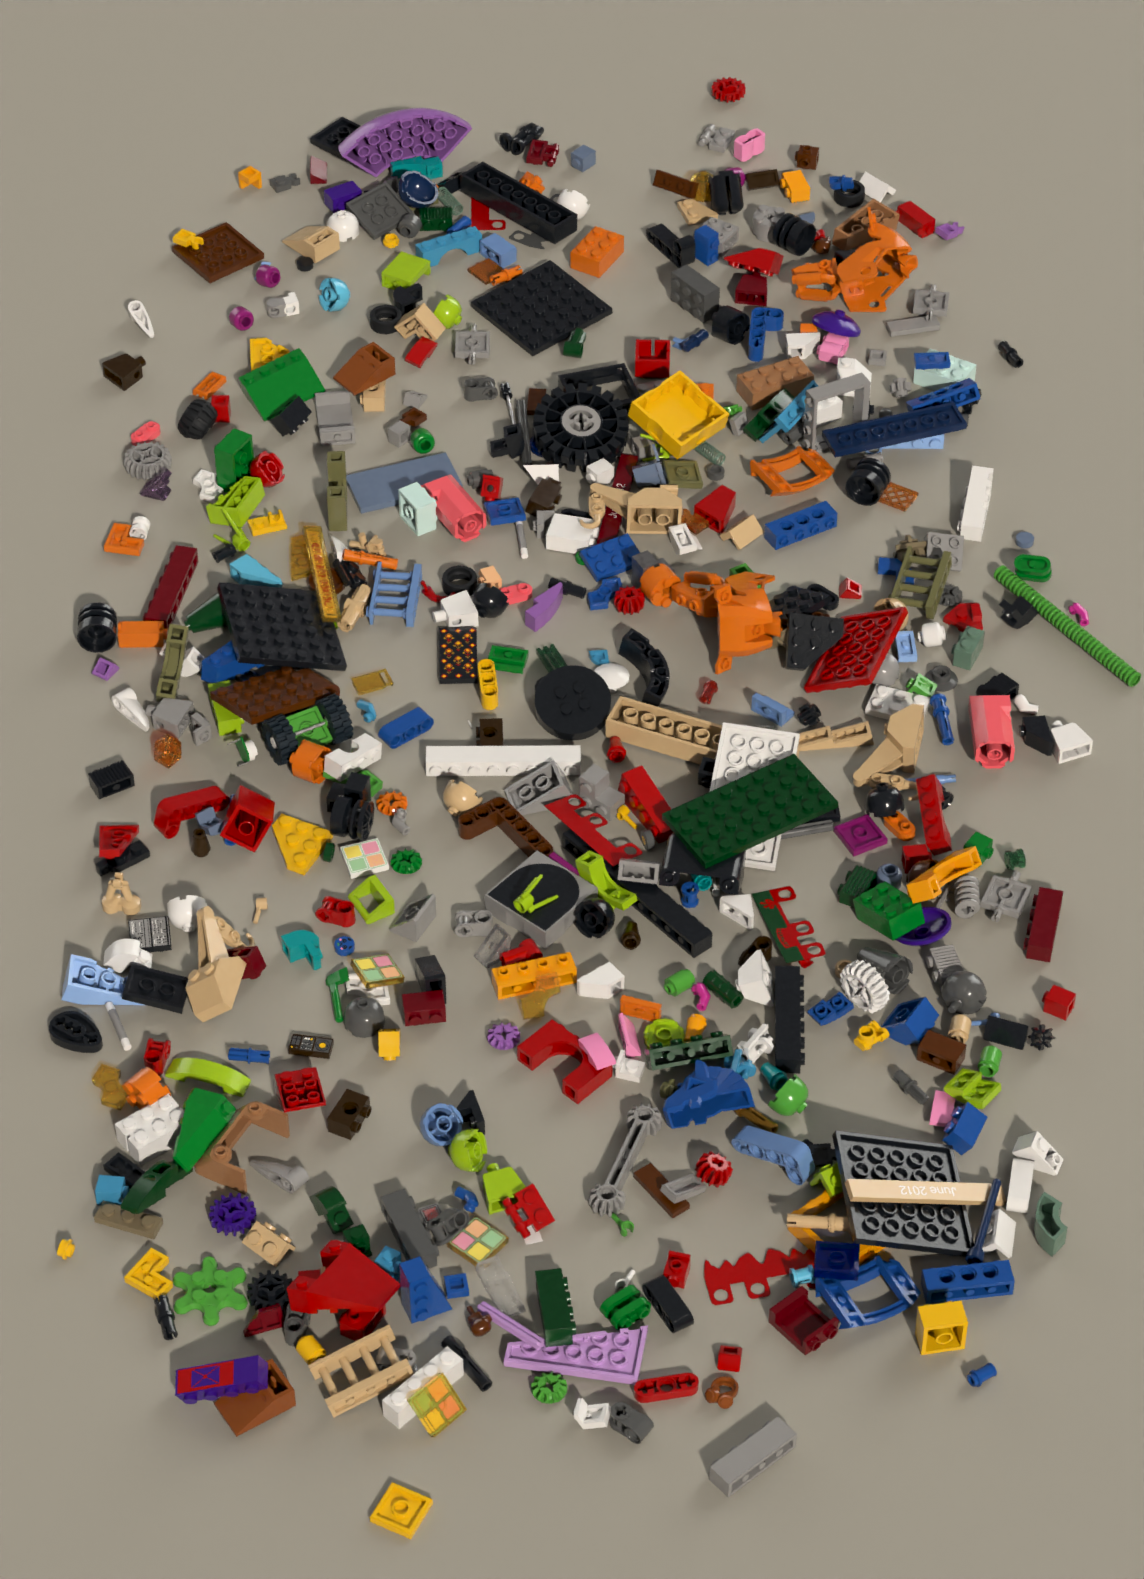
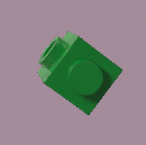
(983, 845)

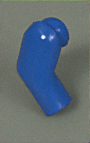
(469, 1197)

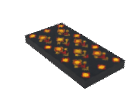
(458, 655)

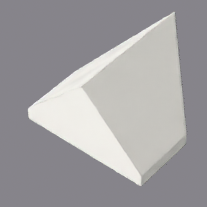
(539, 472)

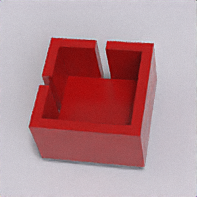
(652, 365)

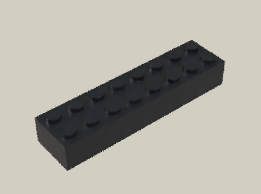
(518, 202)

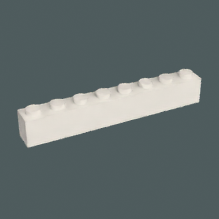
(500, 760)

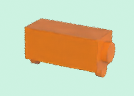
(141, 634)

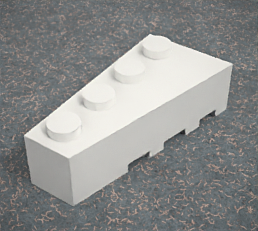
(976, 503)

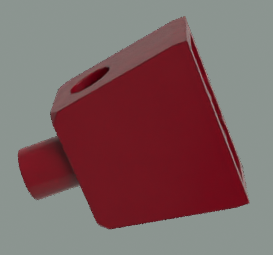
(752, 290)

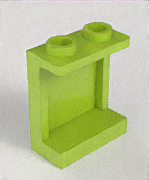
(404, 271)

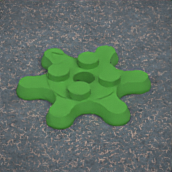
(213, 1302)

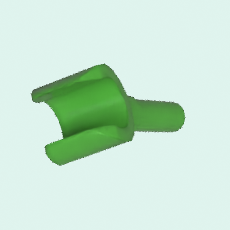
(626, 1224)

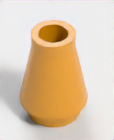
(695, 1026)

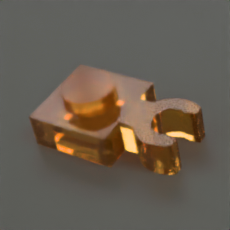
(694, 522)

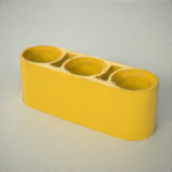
(487, 684)

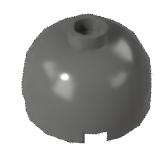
(364, 1017)

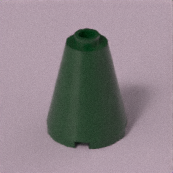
(207, 616)

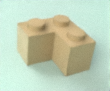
(420, 321)

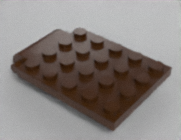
(274, 693)

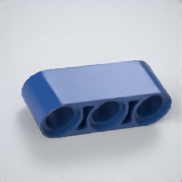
(406, 728)

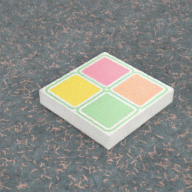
(364, 858)

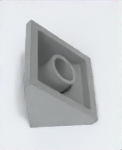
(415, 918)

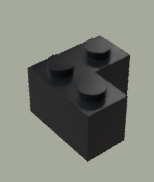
(357, 786)

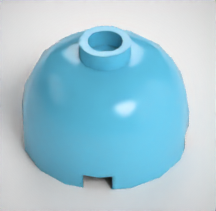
(334, 294)

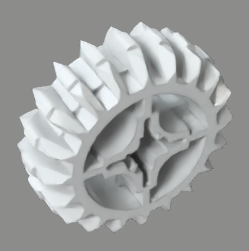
(864, 986)

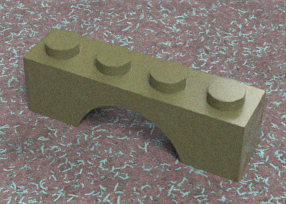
(173, 662)

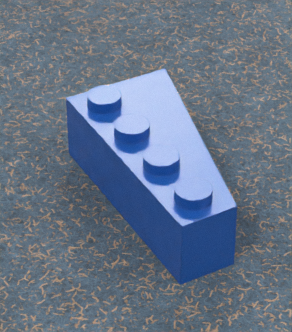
(223, 665)

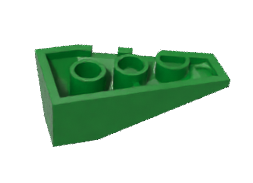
(202, 1122)

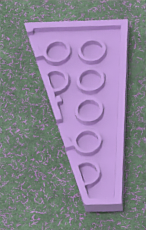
(592, 1356)

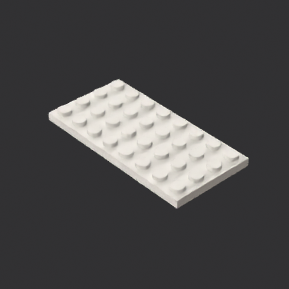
(746, 750)

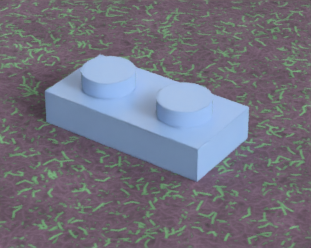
(905, 646)

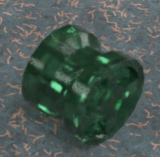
(1015, 859)

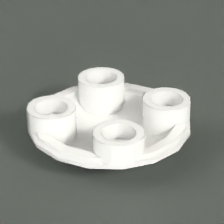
(614, 675)

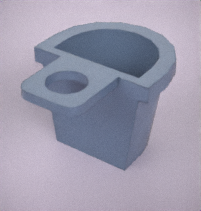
(650, 472)

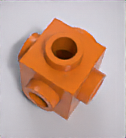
(533, 182)

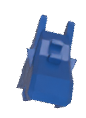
(705, 1095)

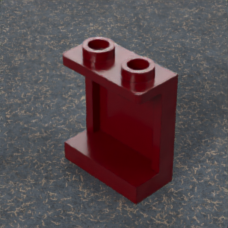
(802, 1322)

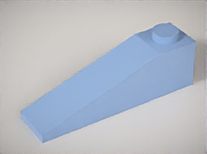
(92, 984)

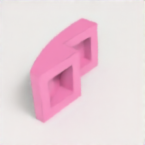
(597, 1051)
(942, 1109)

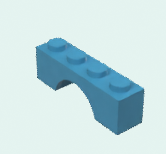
(434, 249)

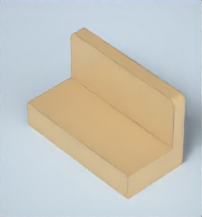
(743, 532)

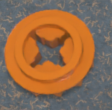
(383, 803)

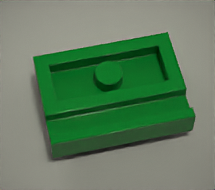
(508, 659)

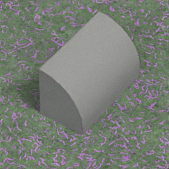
(639, 871)

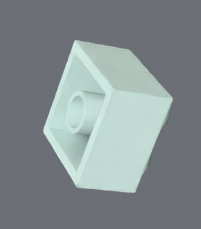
(417, 508)

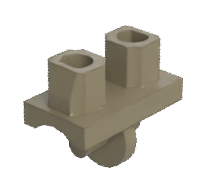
(918, 548)

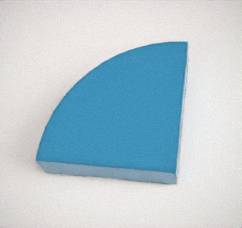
(599, 657)

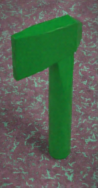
(332, 981)

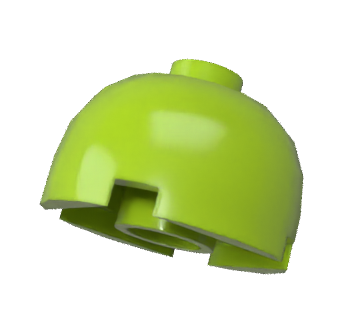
(449, 312)
(468, 1150)

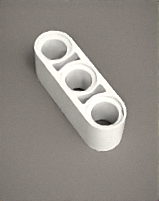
(1020, 1185)

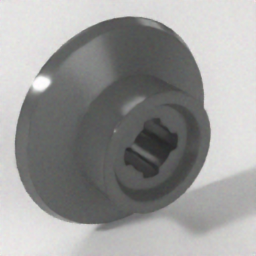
(943, 677)

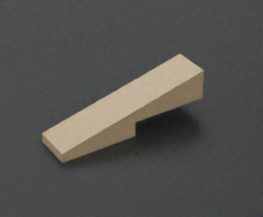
(844, 737)

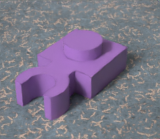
(949, 231)

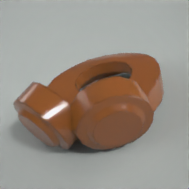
(725, 1399)

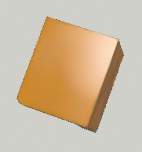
(250, 176)

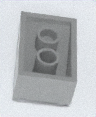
(539, 789)

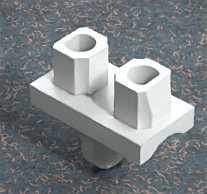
(758, 1043)

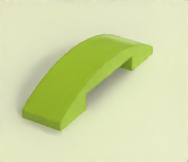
(209, 1072)

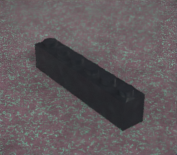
(788, 1019)

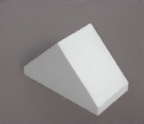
(739, 909)

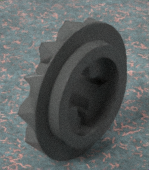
(953, 599)

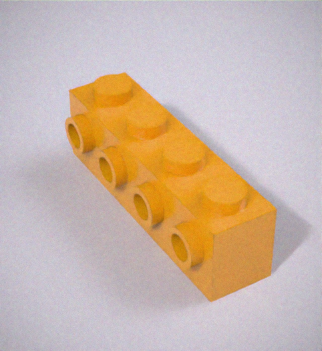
(521, 977)

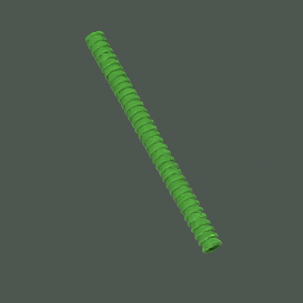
(1068, 626)

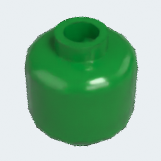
(422, 441)

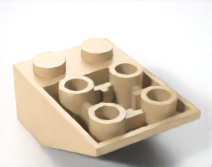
(314, 242)

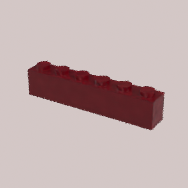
(172, 585)

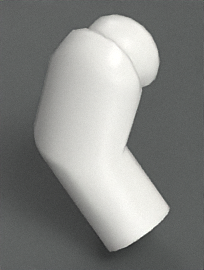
(1024, 706)

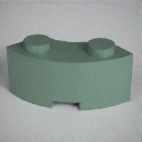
(1048, 1226)

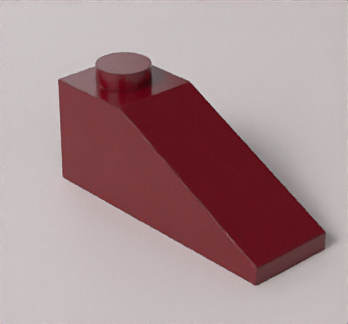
(252, 957)

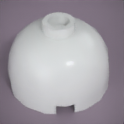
(574, 201)
(345, 224)
(183, 912)

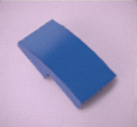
(831, 1010)

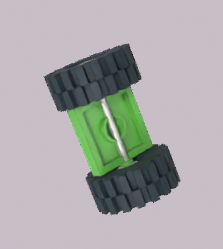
(320, 724)

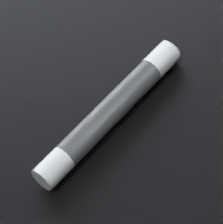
(521, 538)
(118, 1026)

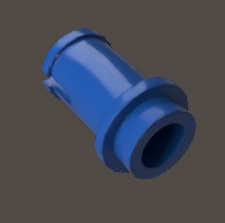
(982, 1374)

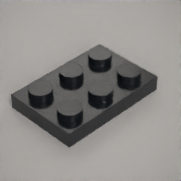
(156, 988)

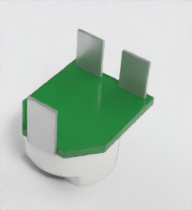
(246, 749)

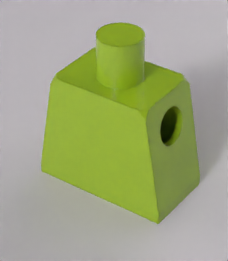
(499, 1185)

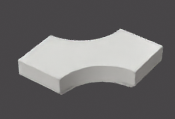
(207, 483)
(356, 987)

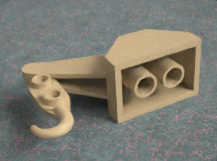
(645, 511)
(897, 751)
(217, 980)

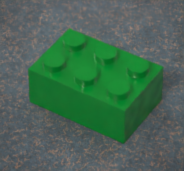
(233, 458)
(888, 911)

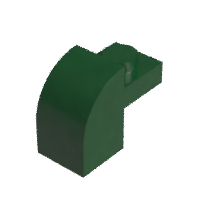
(332, 1205)

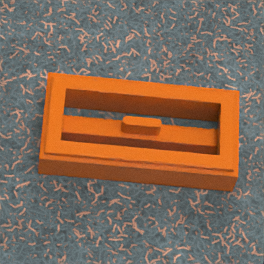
(209, 387)
(640, 1008)

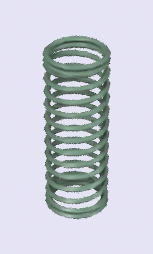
(445, 196)
(710, 458)

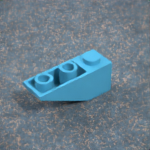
(248, 571)

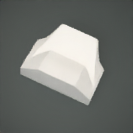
(682, 539)

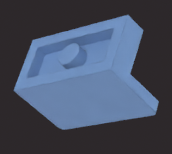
(771, 709)

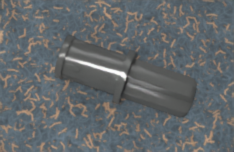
(910, 1086)

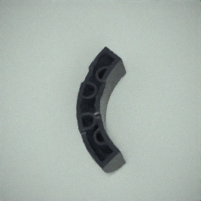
(650, 664)

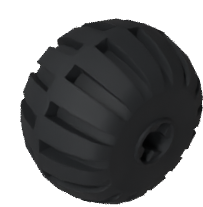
(197, 419)

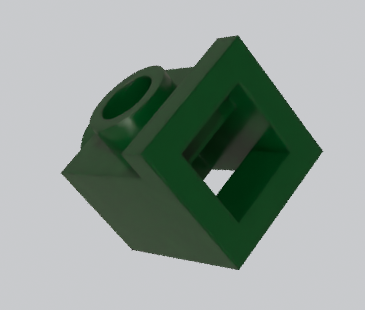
(358, 1238)

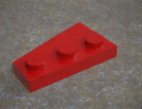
(115, 839)

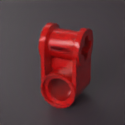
(337, 911)
(157, 1055)

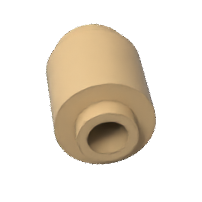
(959, 1028)

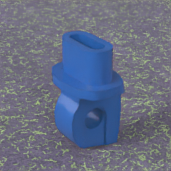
(841, 182)

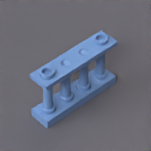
(410, 601)

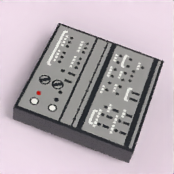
(152, 933)

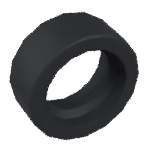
(850, 200)
(384, 311)
(459, 572)

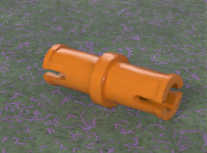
(506, 275)

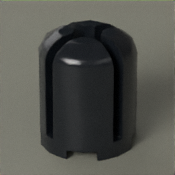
(726, 192)

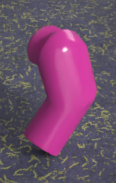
(1083, 614)
(704, 995)

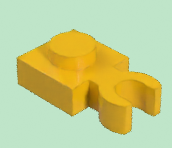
(187, 238)

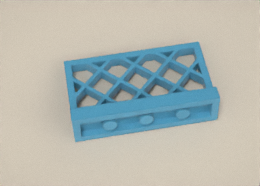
(790, 414)

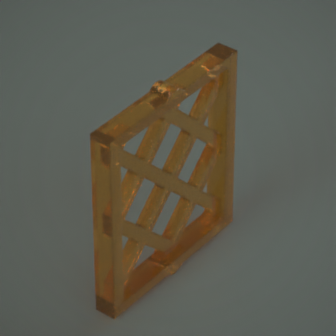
(898, 489)

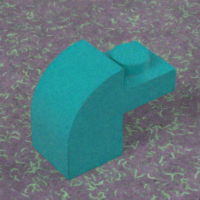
(301, 945)

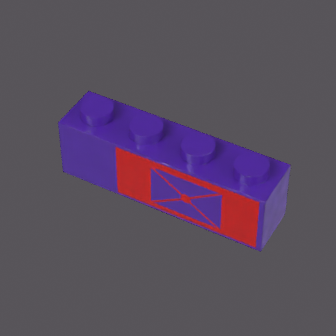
(221, 1379)

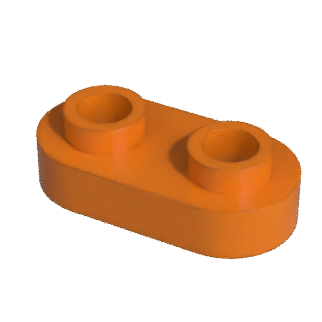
(897, 825)

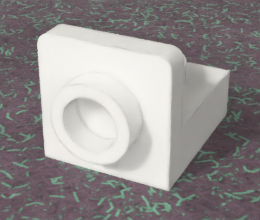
(628, 1068)

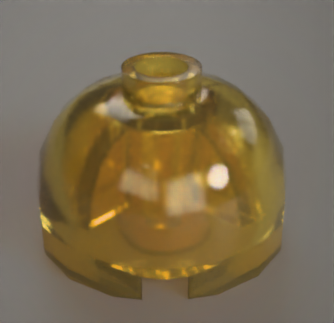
(703, 190)

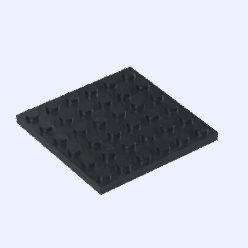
(541, 307)
(279, 627)
(902, 1225)

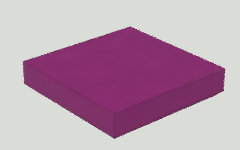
(860, 835)

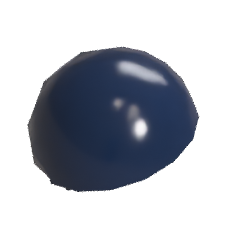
(417, 190)

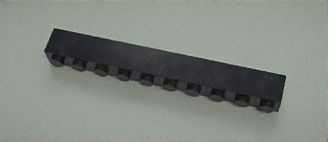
(654, 905)

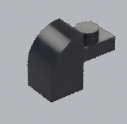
(406, 298)
(511, 444)
(1018, 613)

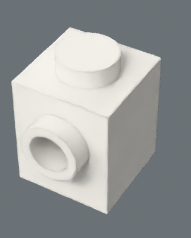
(600, 472)

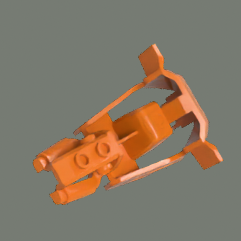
(858, 272)
(741, 610)

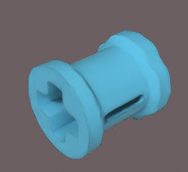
(802, 1276)

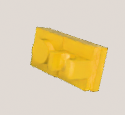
(267, 524)

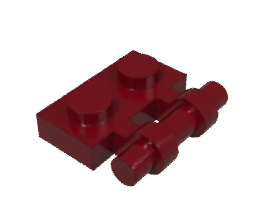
(539, 152)

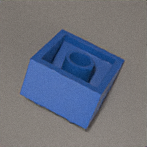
(911, 1021)

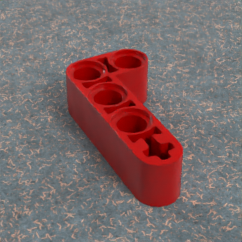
(184, 806)

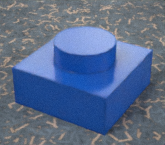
(456, 1286)

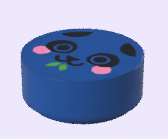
(344, 946)

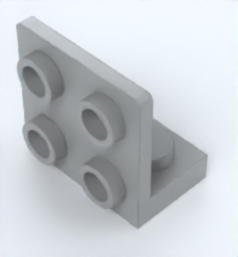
(940, 542)

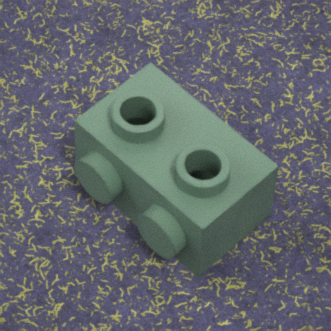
(968, 647)

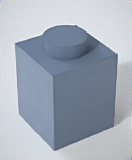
(583, 158)

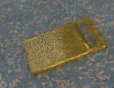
(371, 682)

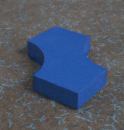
(601, 597)

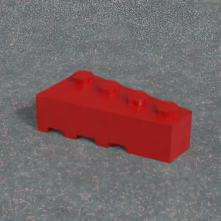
(645, 802)

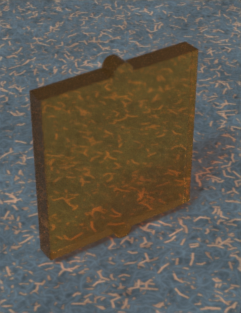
(484, 270)

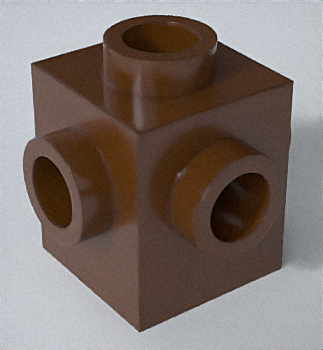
(807, 157)

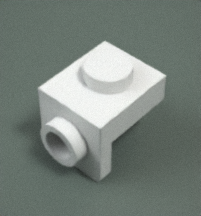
(591, 1415)

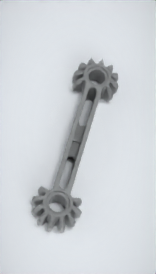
(609, 1197)

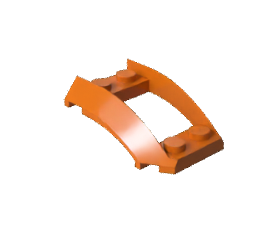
(769, 470)

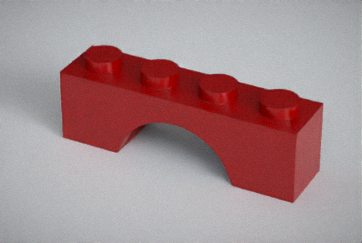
(934, 825)

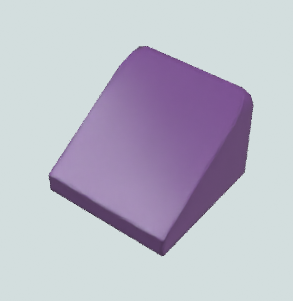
(104, 669)

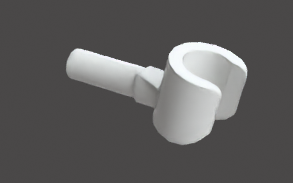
(624, 1282)

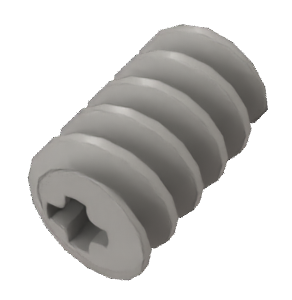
(966, 896)

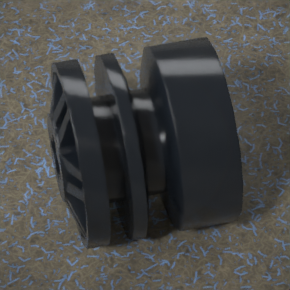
(794, 234)
(868, 481)
(97, 627)
(351, 818)

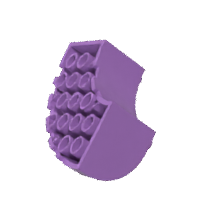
(403, 136)

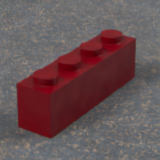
(1044, 924)

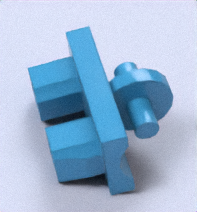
(740, 1065)

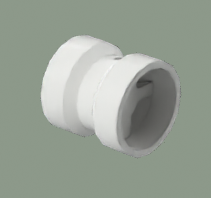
(140, 527)

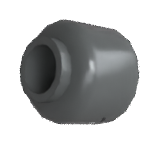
(410, 225)

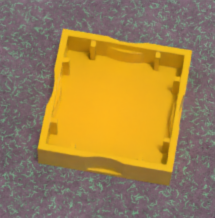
(678, 414)

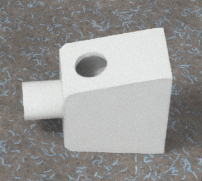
(457, 611)
(1069, 742)

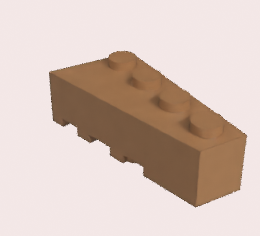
(855, 229)

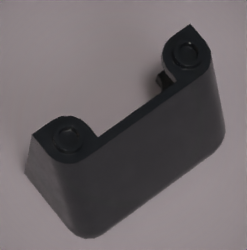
(679, 860)

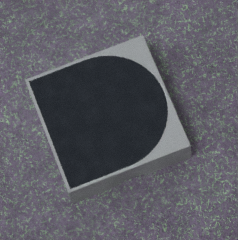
(550, 920)

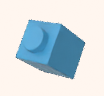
(111, 1189)

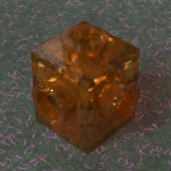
(167, 750)

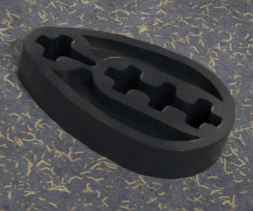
(81, 1025)

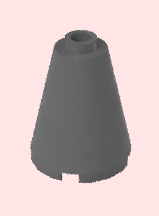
(892, 967)

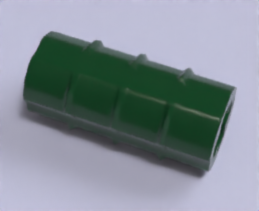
(723, 989)

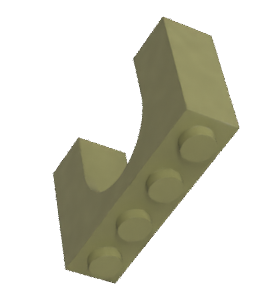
(337, 491)

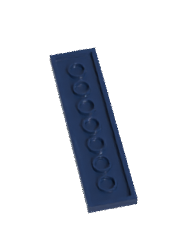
(894, 429)

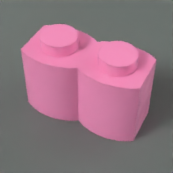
(749, 145)
(832, 348)

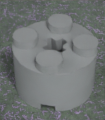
(765, 221)

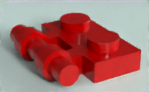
(533, 1207)

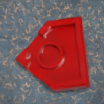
(965, 615)

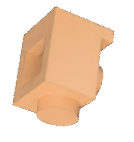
(490, 576)

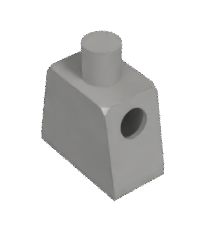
(171, 716)

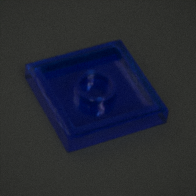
(836, 1260)

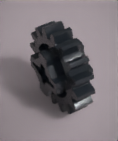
(269, 1290)

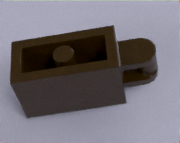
(544, 496)

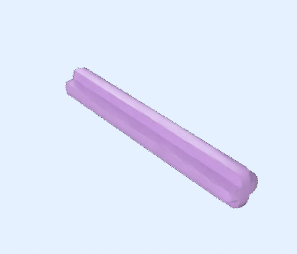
(512, 1326)

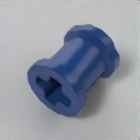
(691, 895)

